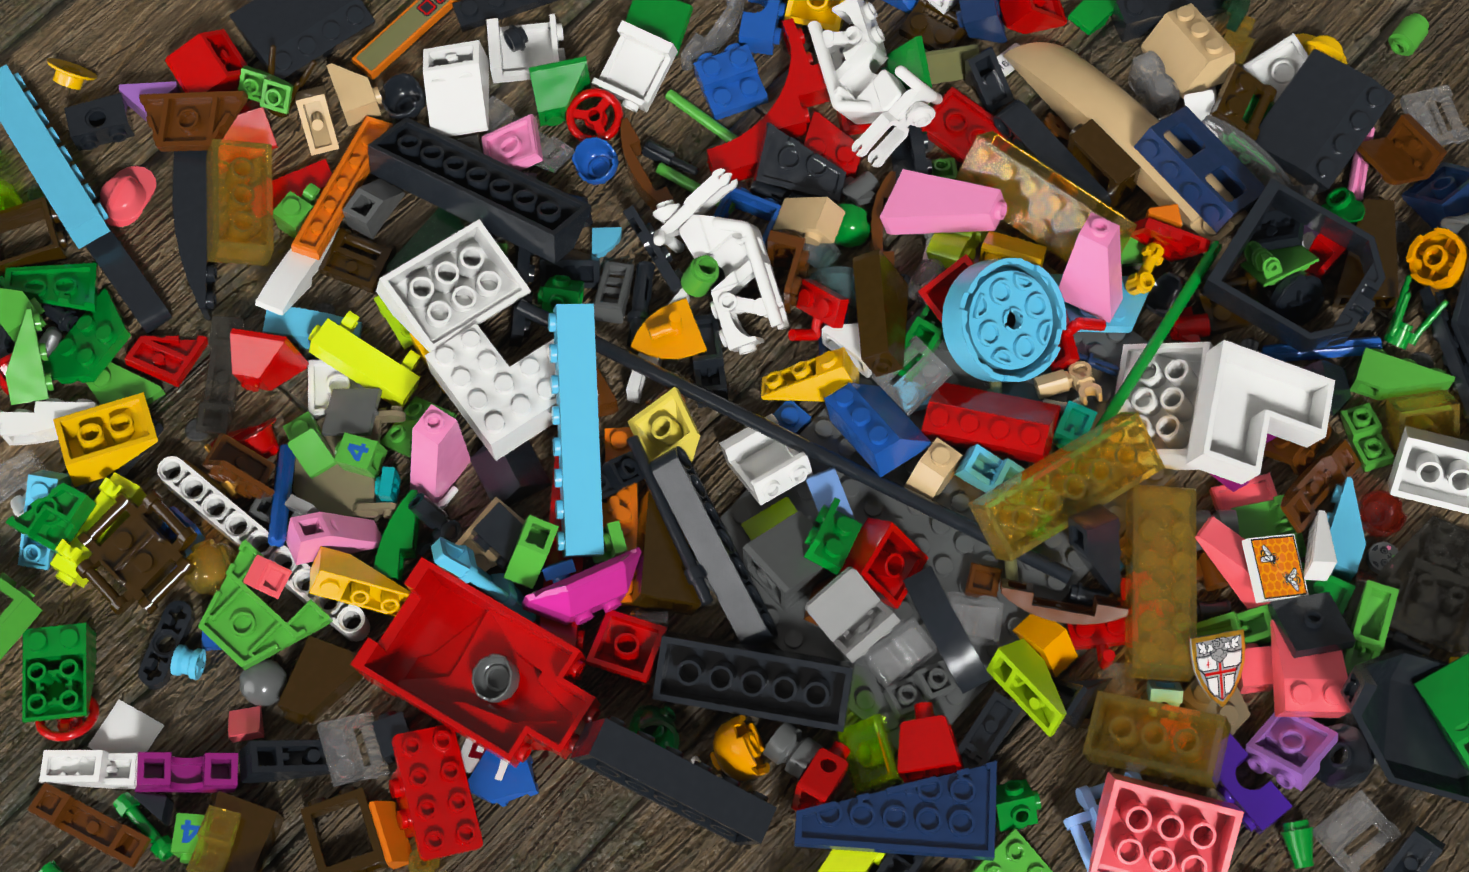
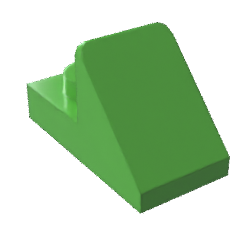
(309, 445)

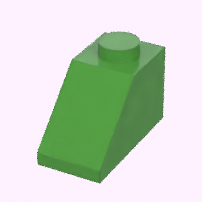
(13, 308)

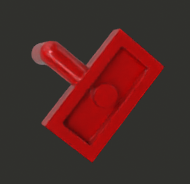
(823, 305)
(1068, 353)
(1100, 637)

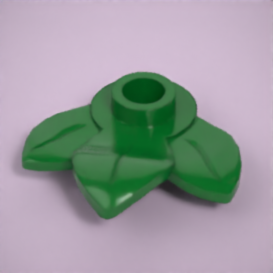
(1344, 204)

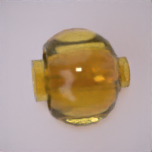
(211, 566)

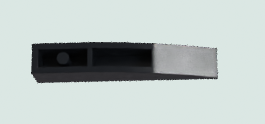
(191, 226)

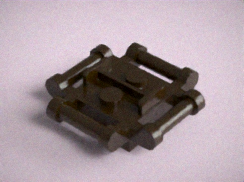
(137, 553)

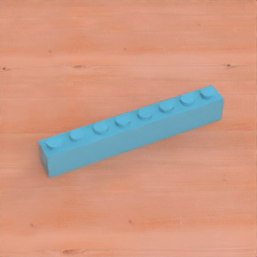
(48, 162)
(577, 430)

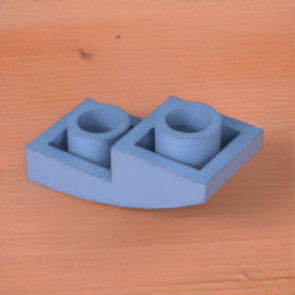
(825, 487)

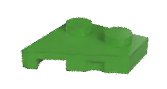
(119, 383)

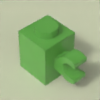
(293, 210)

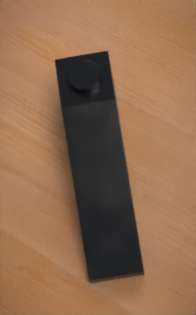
(1140, 17)

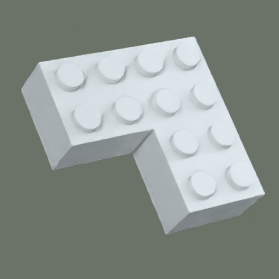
(1245, 399)
(496, 400)

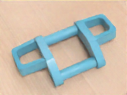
(462, 563)

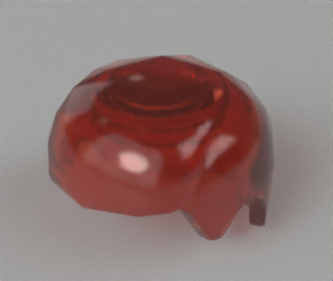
(1381, 513)

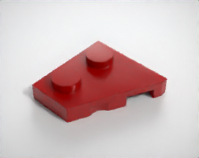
(832, 144)
(1175, 241)
(166, 357)

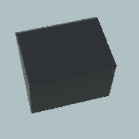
(512, 475)

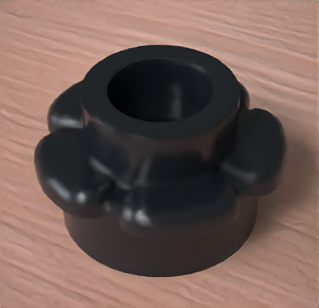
(515, 38)

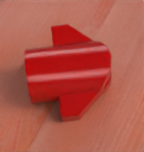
(1191, 327)

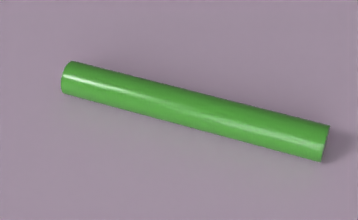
(700, 116)
(683, 181)

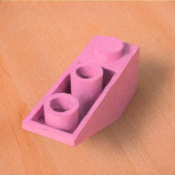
(332, 531)

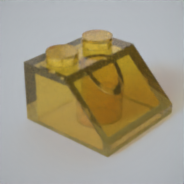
(1426, 411)

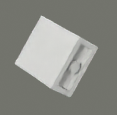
(539, 50)
(636, 67)
(764, 464)

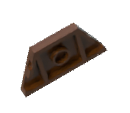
(191, 118)

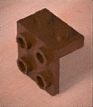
(1405, 154)
(789, 253)
(240, 466)

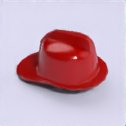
(257, 438)

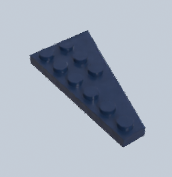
(923, 817)

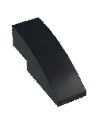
(709, 365)

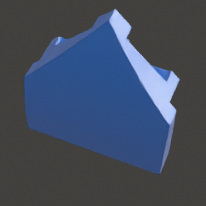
(515, 782)

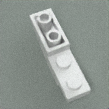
(37, 427)

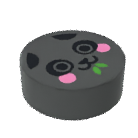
(1380, 555)

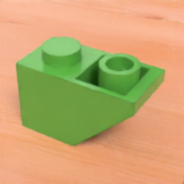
(530, 551)

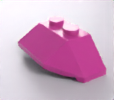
(585, 592)

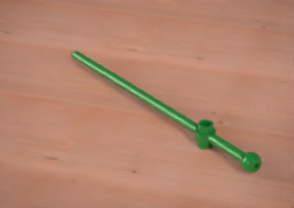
(1161, 332)

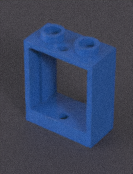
(745, 201)

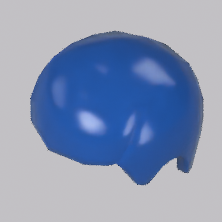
(595, 160)

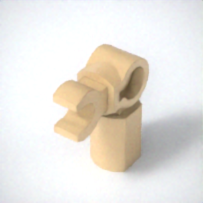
(1078, 377)

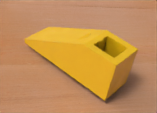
(811, 378)
(351, 581)

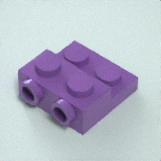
(1290, 749)

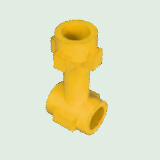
(1143, 280)

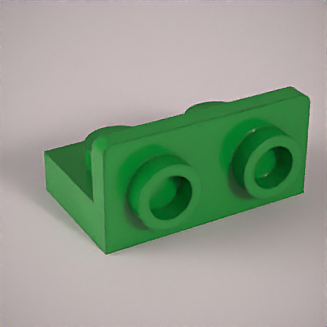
(832, 539)

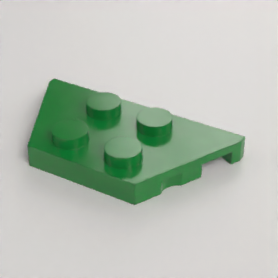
(89, 344)

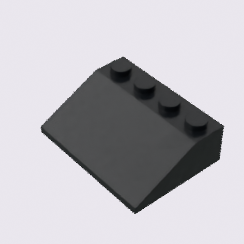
(300, 30)
(1321, 119)

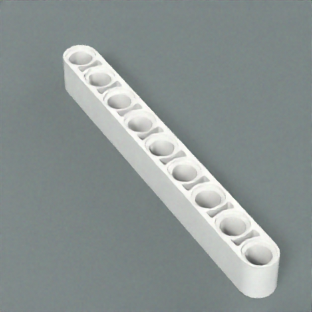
(256, 535)

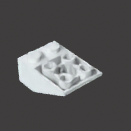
(457, 88)

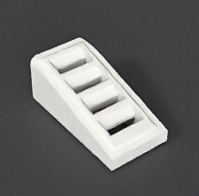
(1320, 550)

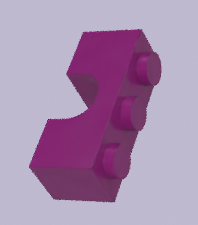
(174, 774)

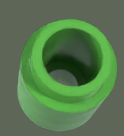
(1409, 34)
(700, 276)

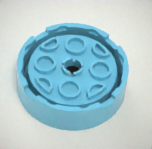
(977, 316)

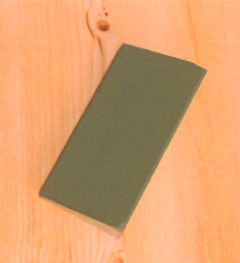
(949, 63)

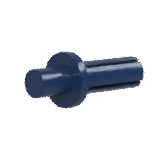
(1092, 360)

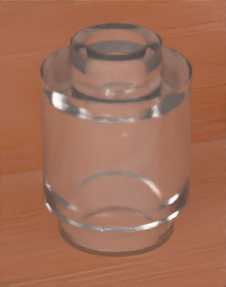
(925, 272)

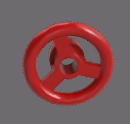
(594, 126)
(70, 727)

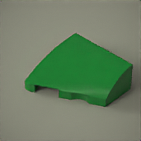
(55, 517)

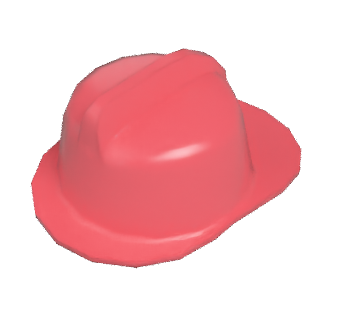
(127, 195)

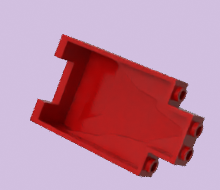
(441, 638)

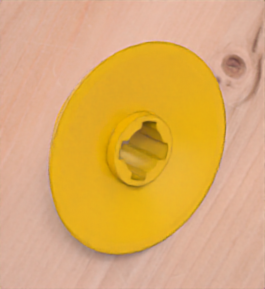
(70, 74)

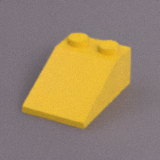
(104, 437)

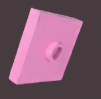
(515, 143)

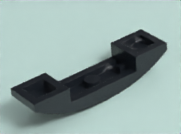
(946, 630)

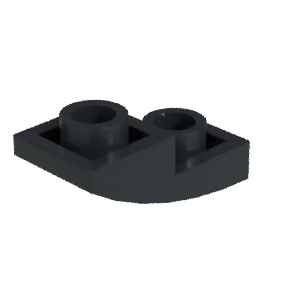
(619, 474)

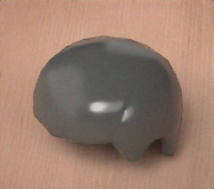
(495, 678)
(263, 683)

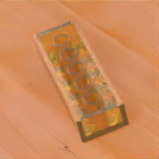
(1036, 197)
(1066, 482)
(1160, 582)

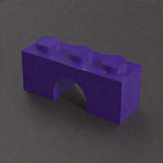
(1260, 806)

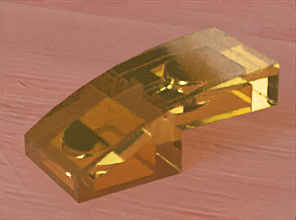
(215, 840)

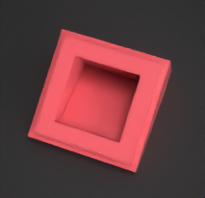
(267, 576)
(245, 724)

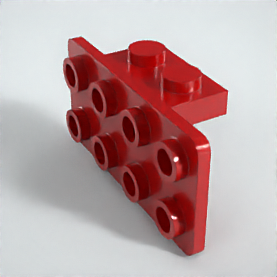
(434, 793)

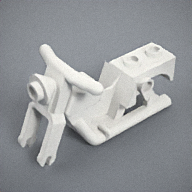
(862, 93)
(737, 250)

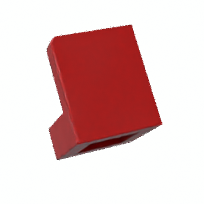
(1328, 254)

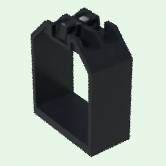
(1323, 222)

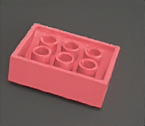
(1161, 829)

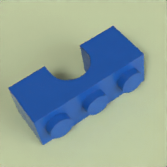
(761, 28)

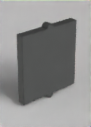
(351, 412)

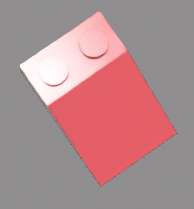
(1308, 683)

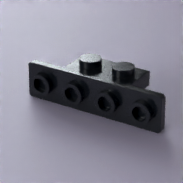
(911, 153)

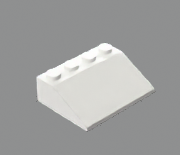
(452, 286)
(1166, 395)

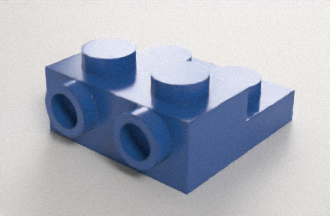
(730, 81)

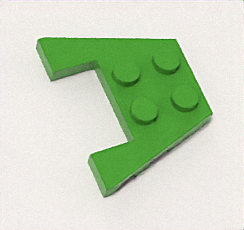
(247, 625)

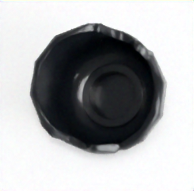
(403, 96)
(1164, 293)

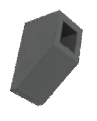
(372, 206)

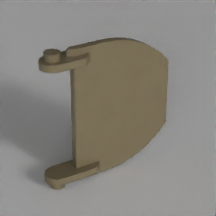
(344, 491)

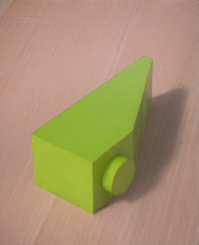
(1029, 683)

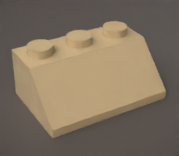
(1190, 50)

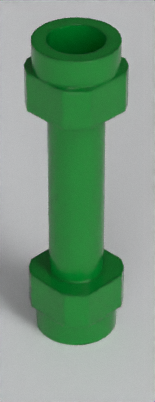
(128, 807)

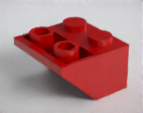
(207, 63)

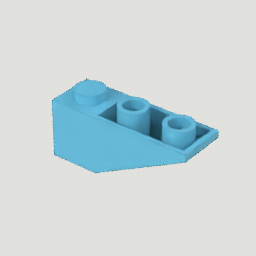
(39, 486)
(1346, 531)

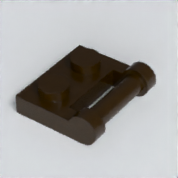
(933, 32)
(1235, 98)
(353, 267)
(1220, 318)

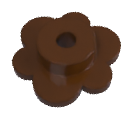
(1057, 127)

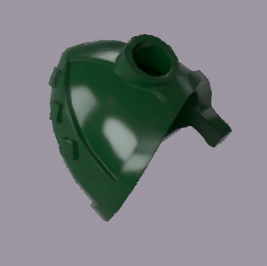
(657, 723)

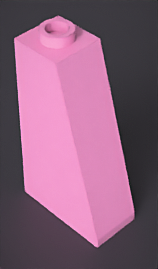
(941, 205)
(1094, 269)
(437, 454)

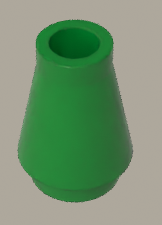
(1299, 842)

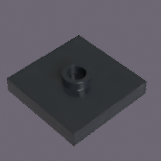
(1311, 624)

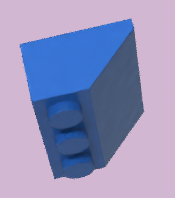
(875, 426)

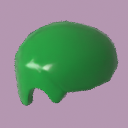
(854, 227)

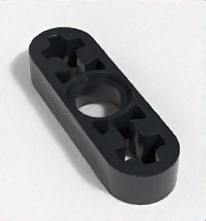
(149, 663)

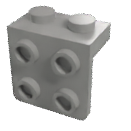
(851, 614)

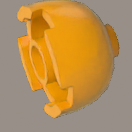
(1438, 259)
(739, 750)

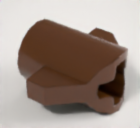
(1208, 572)

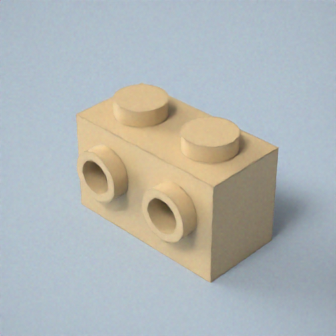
(810, 218)

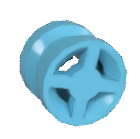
(188, 662)

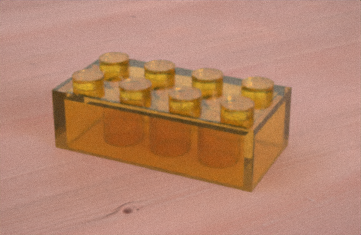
(239, 202)
(1157, 739)

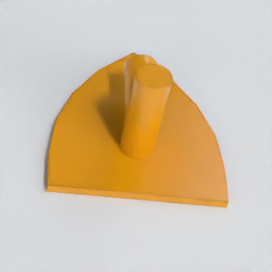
(670, 333)

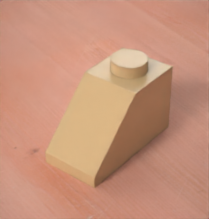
(354, 94)
(317, 120)
(934, 470)

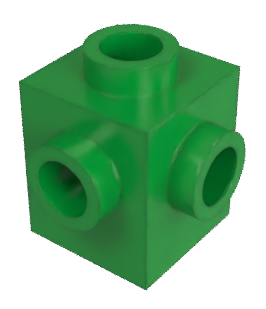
(560, 290)
(1016, 805)

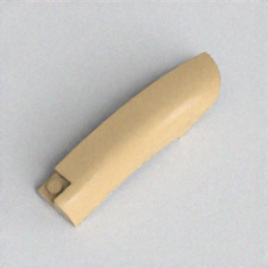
(1084, 93)

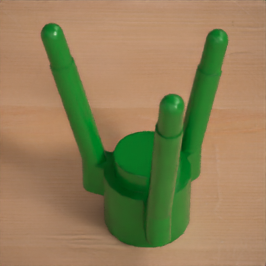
(1399, 332)

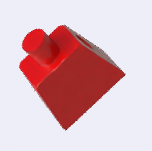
(927, 746)
(822, 777)

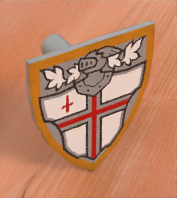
(1218, 663)

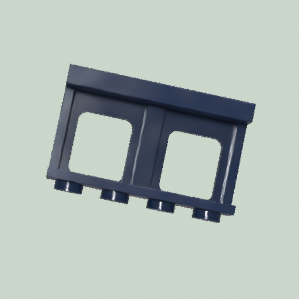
(1189, 174)

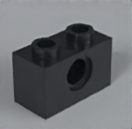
(85, 117)

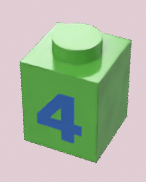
(360, 455)
(185, 835)

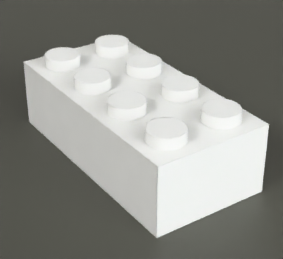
(1431, 470)

